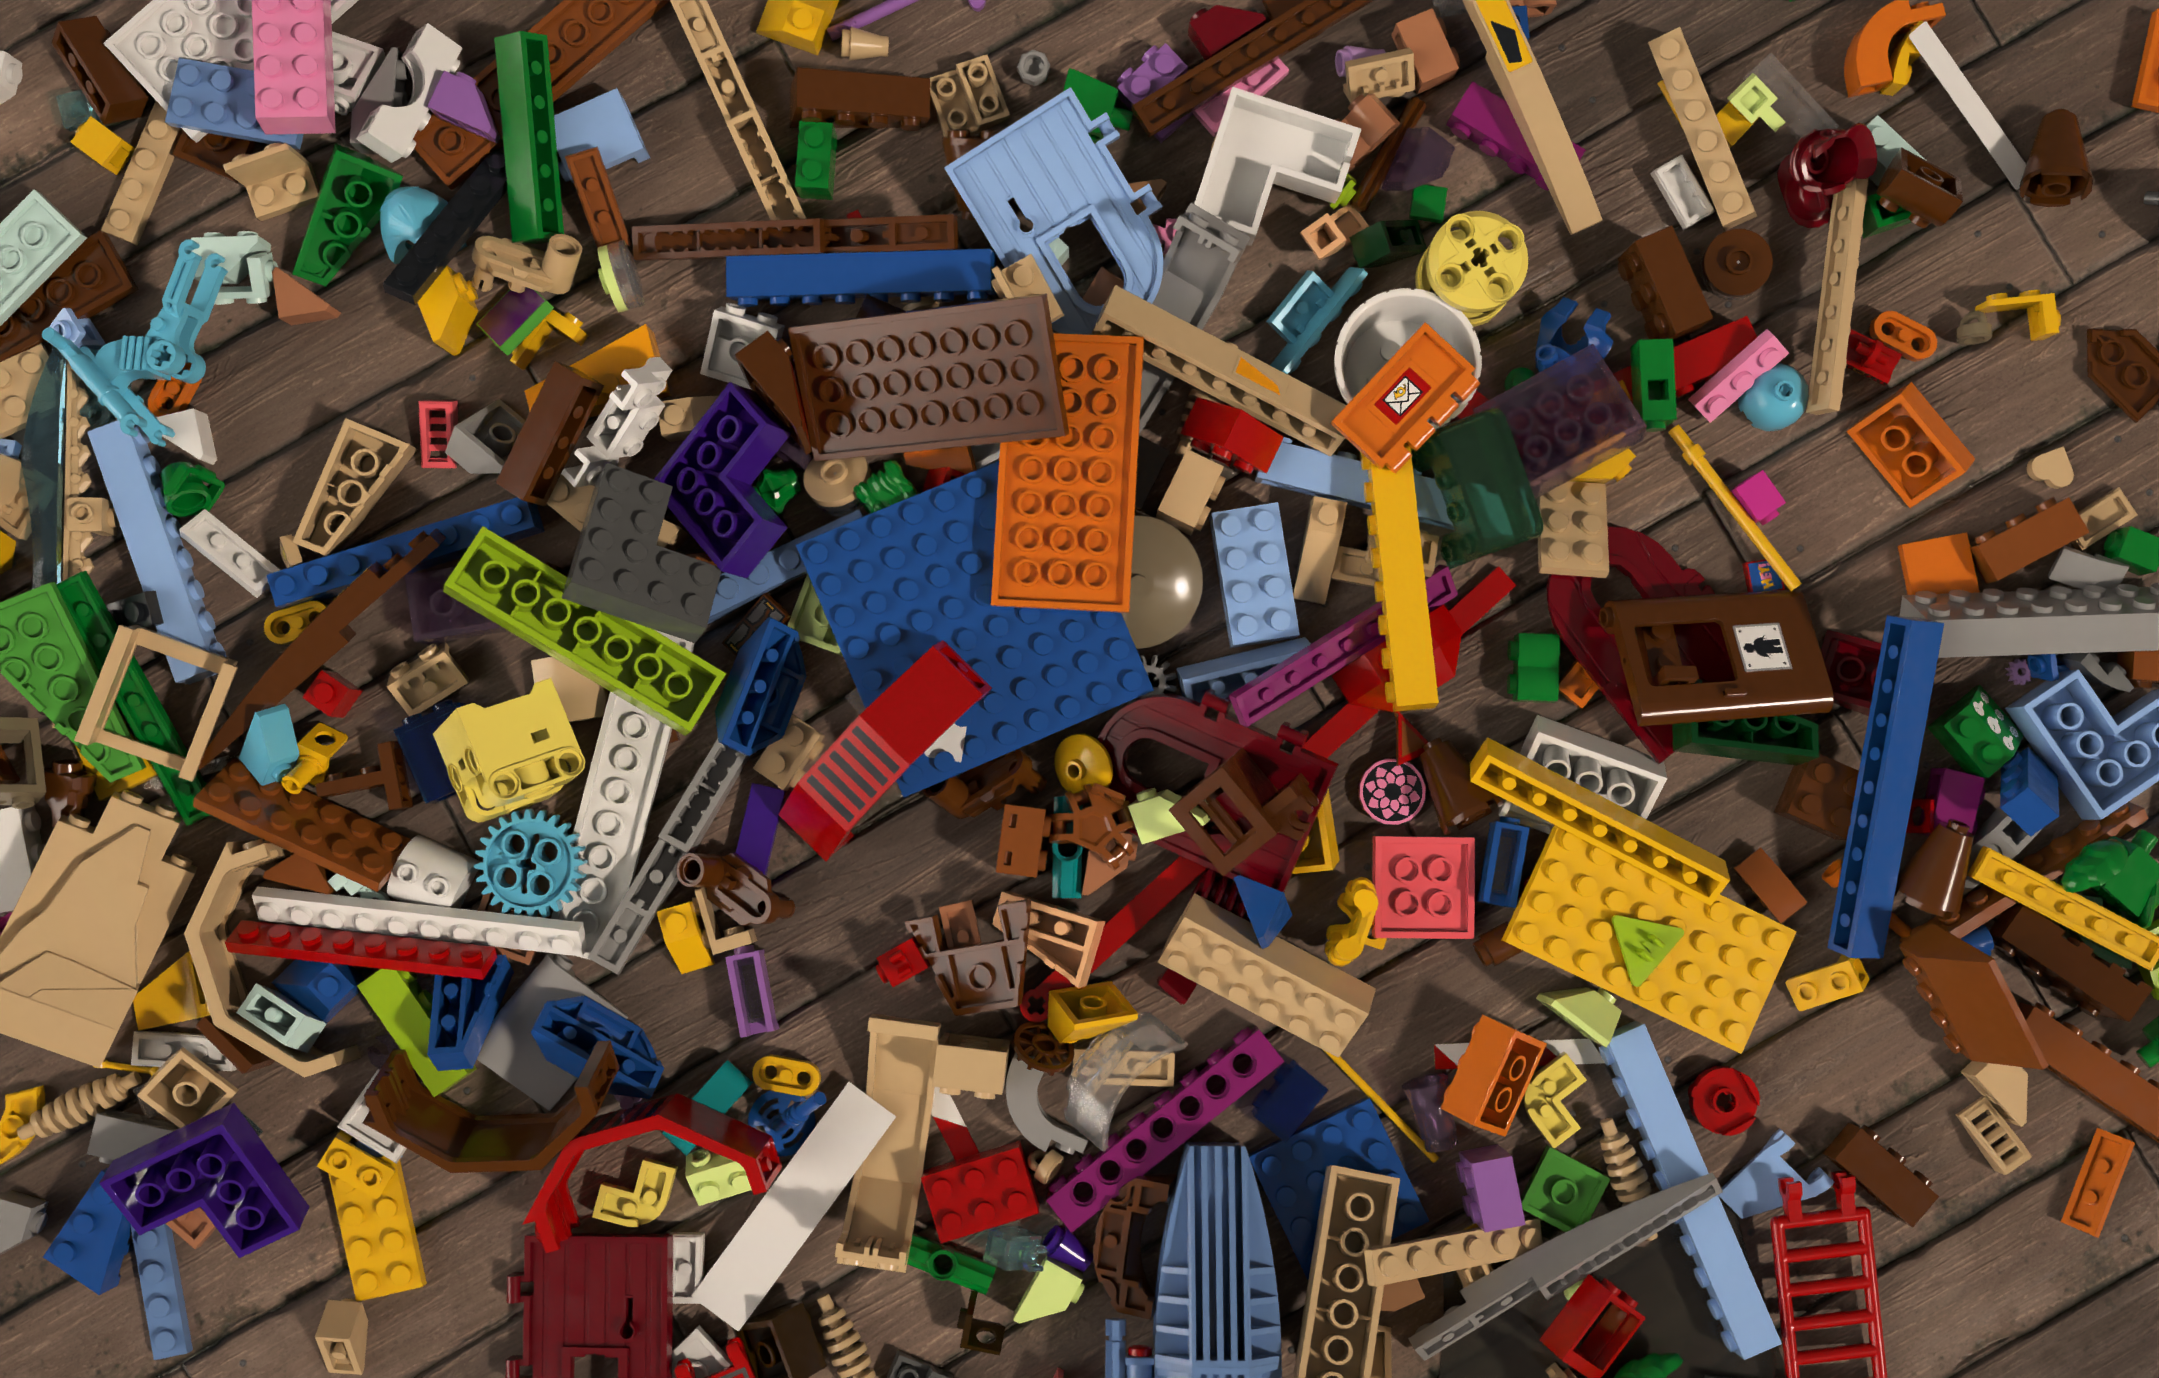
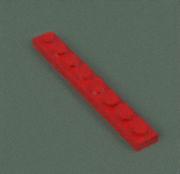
(361, 949)

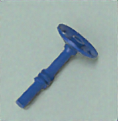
(797, 1117)

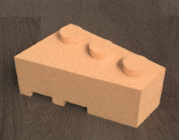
(1060, 937)

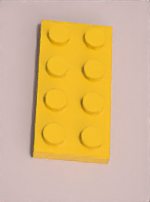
(379, 1237)

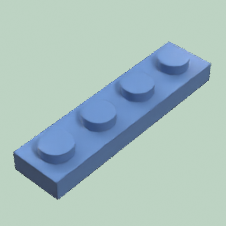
(162, 1292)

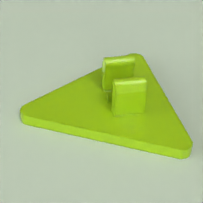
(1644, 945)

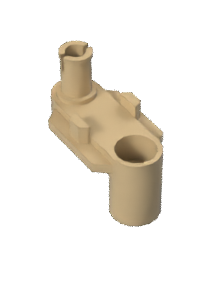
(526, 265)

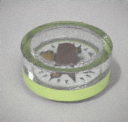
(620, 276)

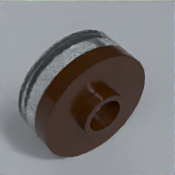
(1736, 264)

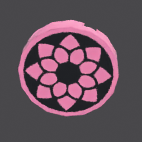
(1391, 792)

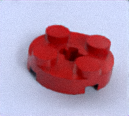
(1715, 1118)

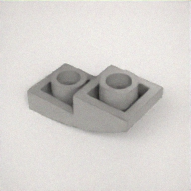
(2083, 569)

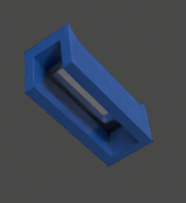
(1503, 862)

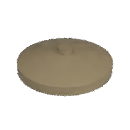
(1163, 582)

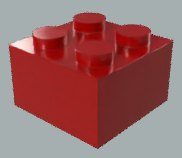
(1231, 436)

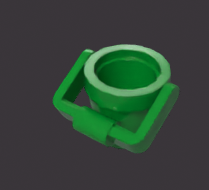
(185, 488)

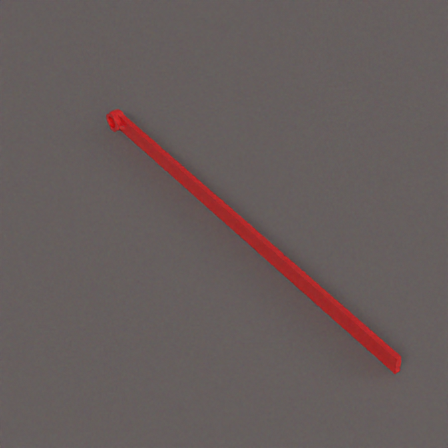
(1184, 871)

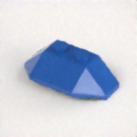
(761, 689)
(570, 1031)

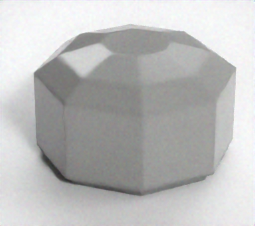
(1033, 67)

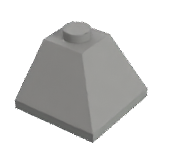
(485, 439)

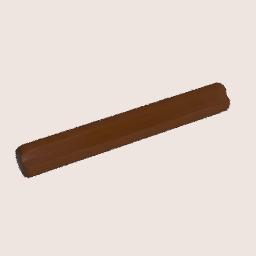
(1386, 155)

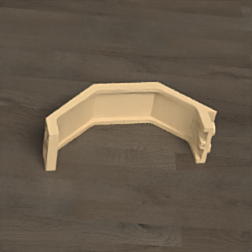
(219, 969)
(889, 1180)

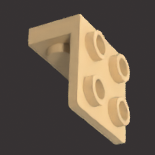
(275, 180)

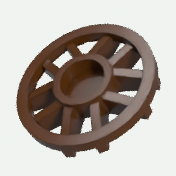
(1046, 1050)

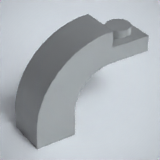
(1029, 1114)

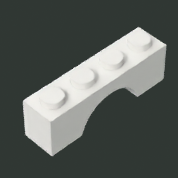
(392, 129)

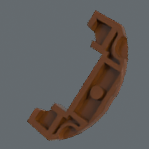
(1119, 1243)

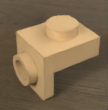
(91, 515)

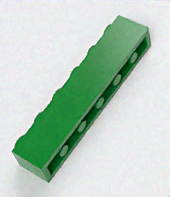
(529, 137)

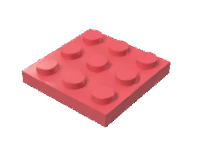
(1424, 887)

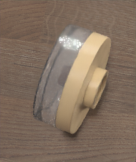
(832, 484)

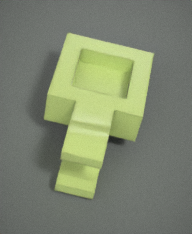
(1754, 100)

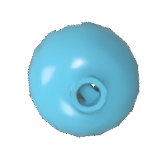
(1775, 398)

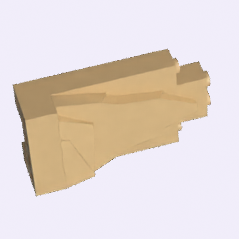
(90, 927)

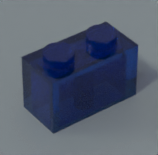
(1288, 1099)

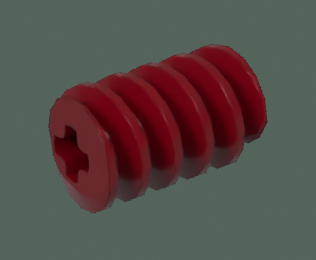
(1220, 894)

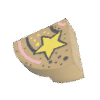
(290, 551)

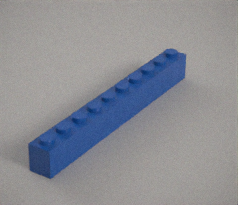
(1885, 786)

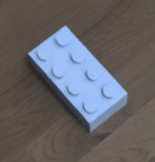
(1254, 575)

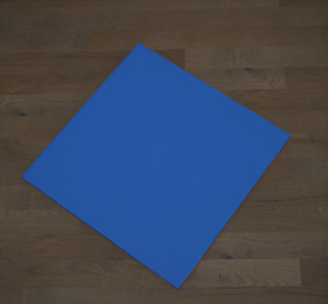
(926, 577)

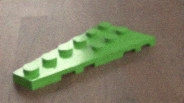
(56, 673)

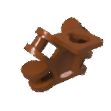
(1095, 825)

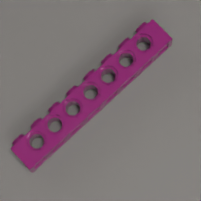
(1077, 1210)

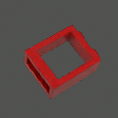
(1607, 1337)

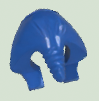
(1551, 345)

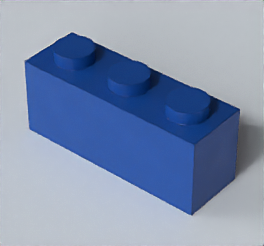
(2029, 791)

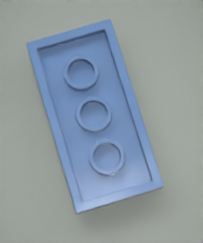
(218, 103)

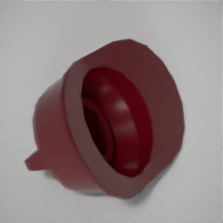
(1803, 206)

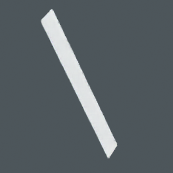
(1969, 103)

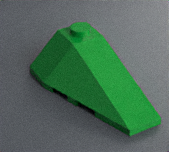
(343, 212)

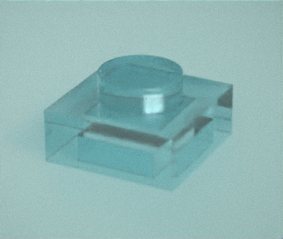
(75, 109)

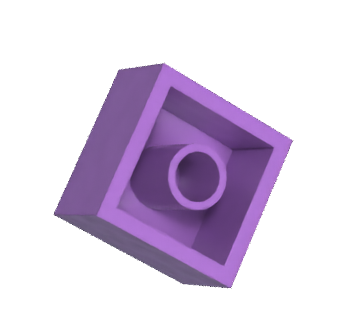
(1491, 1188)

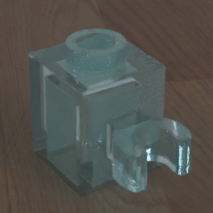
(1014, 1249)

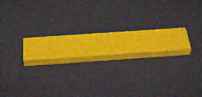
(2066, 907)

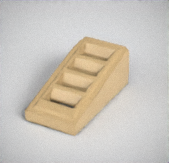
(2009, 1161)

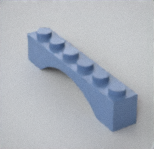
(773, 570)

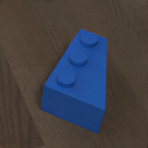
(463, 1015)
(92, 1241)

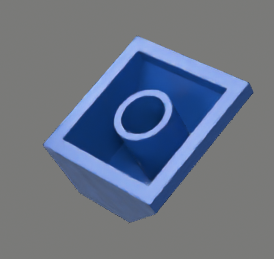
(319, 986)

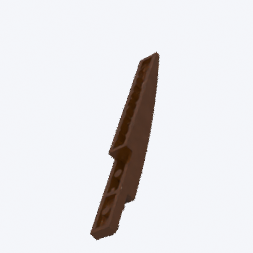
(794, 237)
(320, 640)

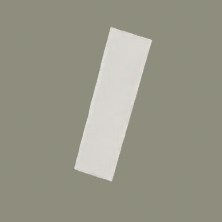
(793, 1206)

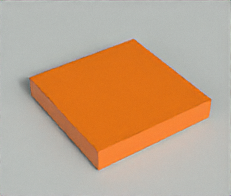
(1939, 565)

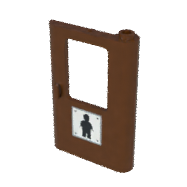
(1768, 646)

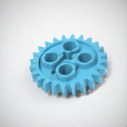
(501, 855)

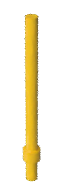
(1695, 455)

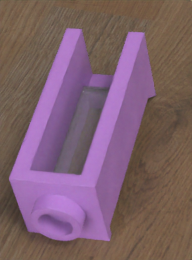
(751, 991)

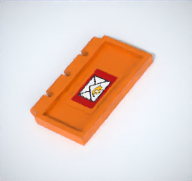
(1403, 397)

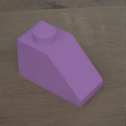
(463, 105)

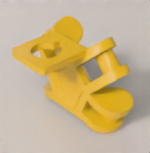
(1348, 939)

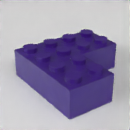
(715, 476)
(210, 1166)

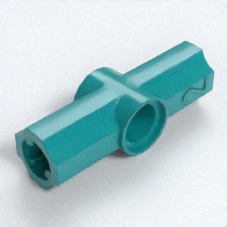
(1066, 870)

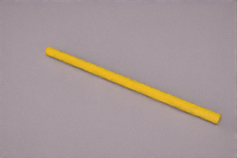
(1383, 1106)

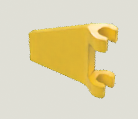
(171, 997)

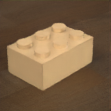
(971, 1065)

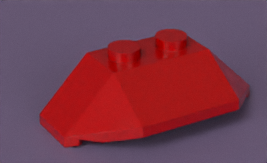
(1364, 678)

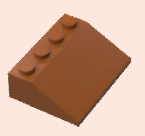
(1970, 1000)

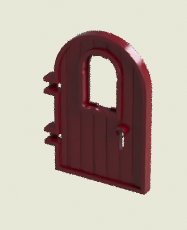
(1185, 727)
(584, 1304)

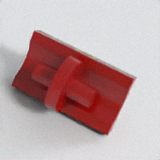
(1871, 358)

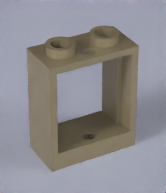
(24, 732)

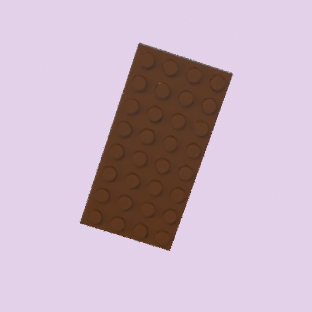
(930, 378)

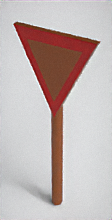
(1408, 740)

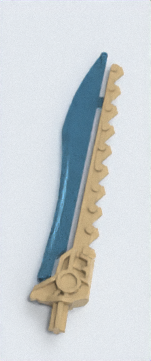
(44, 471)

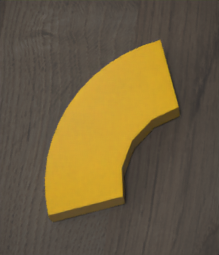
(16, 1114)

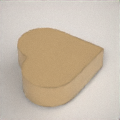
(2051, 468)

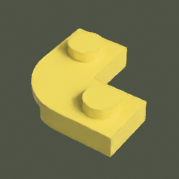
(1544, 1099)
(641, 1205)

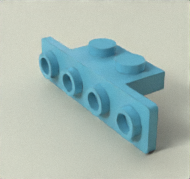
(1308, 312)

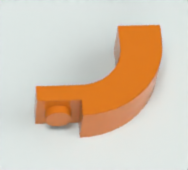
(1867, 59)

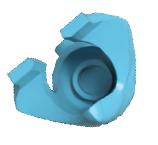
(406, 217)

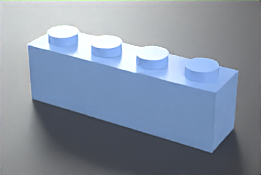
(1234, 671)

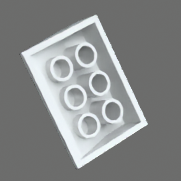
(1593, 762)

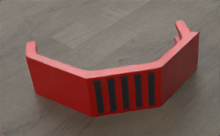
(881, 748)
(674, 1114)

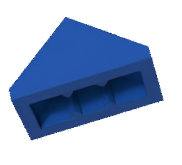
(1265, 907)

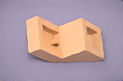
(1332, 232)

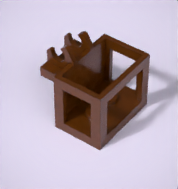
(1256, 798)

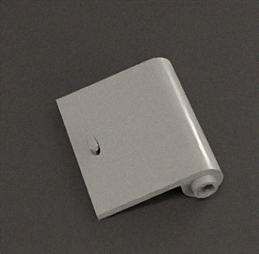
(509, 1043)

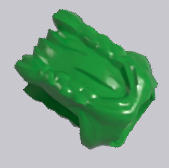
(884, 488)

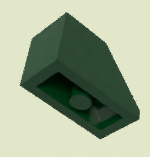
(1387, 243)

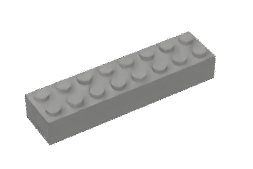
(2041, 620)

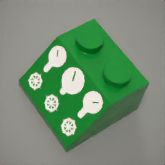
(1977, 733)

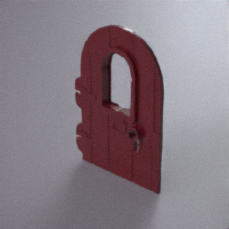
(1653, 576)

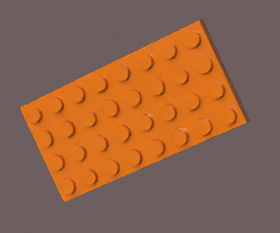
(1072, 497)

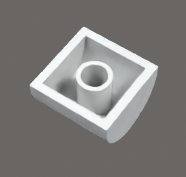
(431, 874)

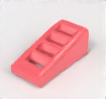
(425, 422)

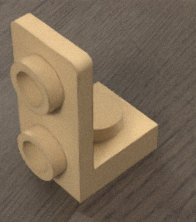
(711, 936)

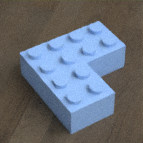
(2095, 755)

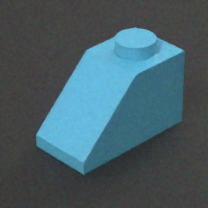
(270, 745)

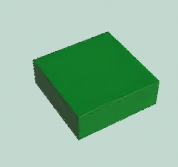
(1428, 203)

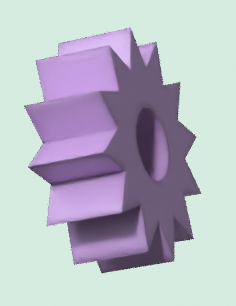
(2013, 672)

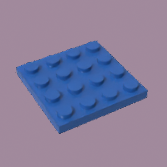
(1296, 1172)

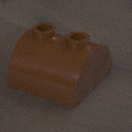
(1921, 189)

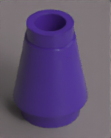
(1067, 1248)

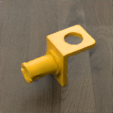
(313, 759)

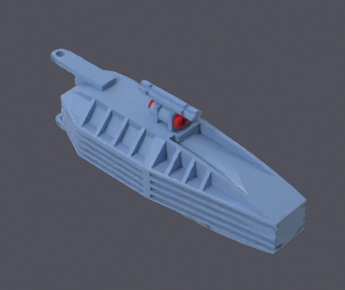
(1212, 1279)

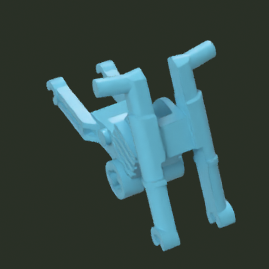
(156, 355)

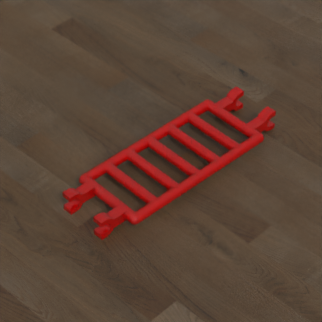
(1794, 1218)

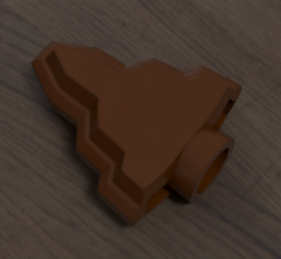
(68, 788)

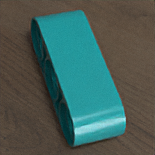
(719, 1094)

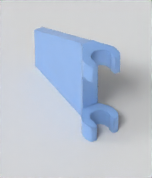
(1756, 1184)

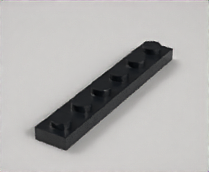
(449, 231)

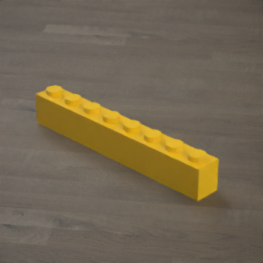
(1401, 587)
(1599, 821)

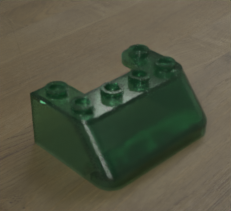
(1481, 487)

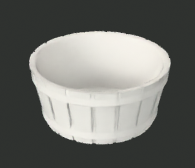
(1386, 324)

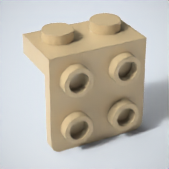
(13, 498)

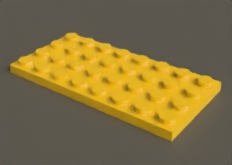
(1707, 981)

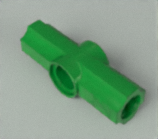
(965, 1271)

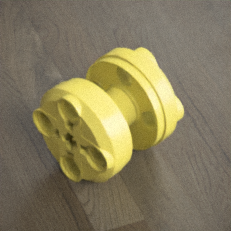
(1471, 265)

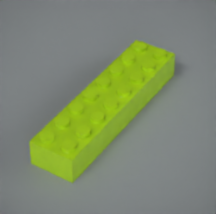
(608, 650)

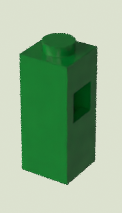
(1654, 382)

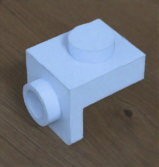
(80, 331)

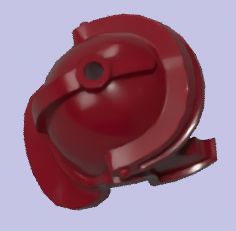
(1833, 158)

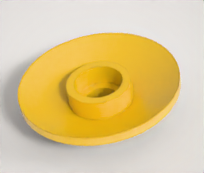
(1089, 757)

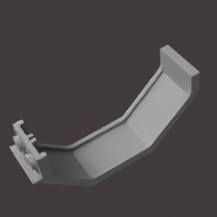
(1192, 284)

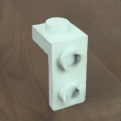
(261, 278)

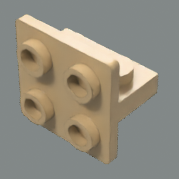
(1025, 279)

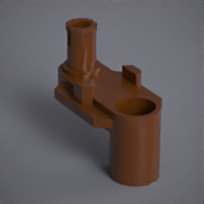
(986, 785)
(734, 887)

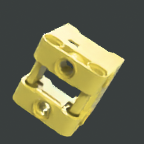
(509, 752)

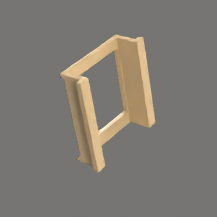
(110, 681)

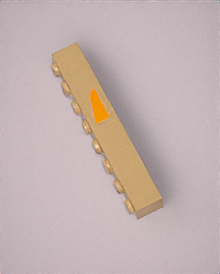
(1224, 371)

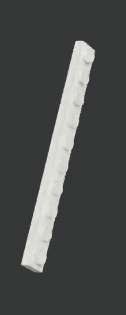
(420, 921)

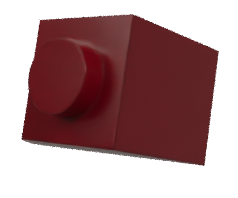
(1221, 27)

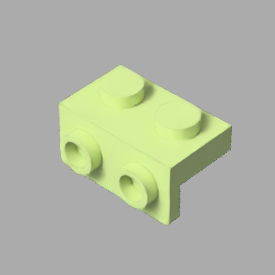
(714, 1176)

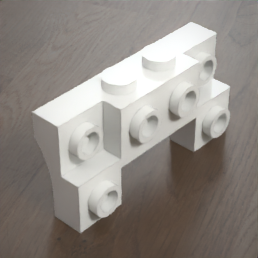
(623, 422)

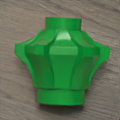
(777, 487)

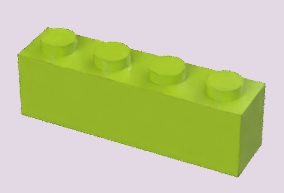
(407, 1017)

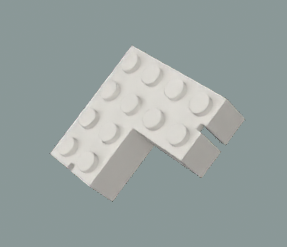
(1269, 145)

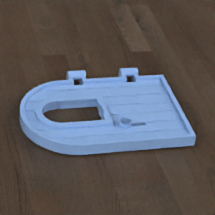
(1060, 183)

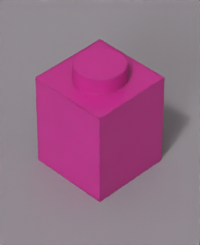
(1759, 497)

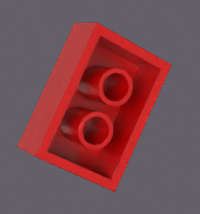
(980, 1192)

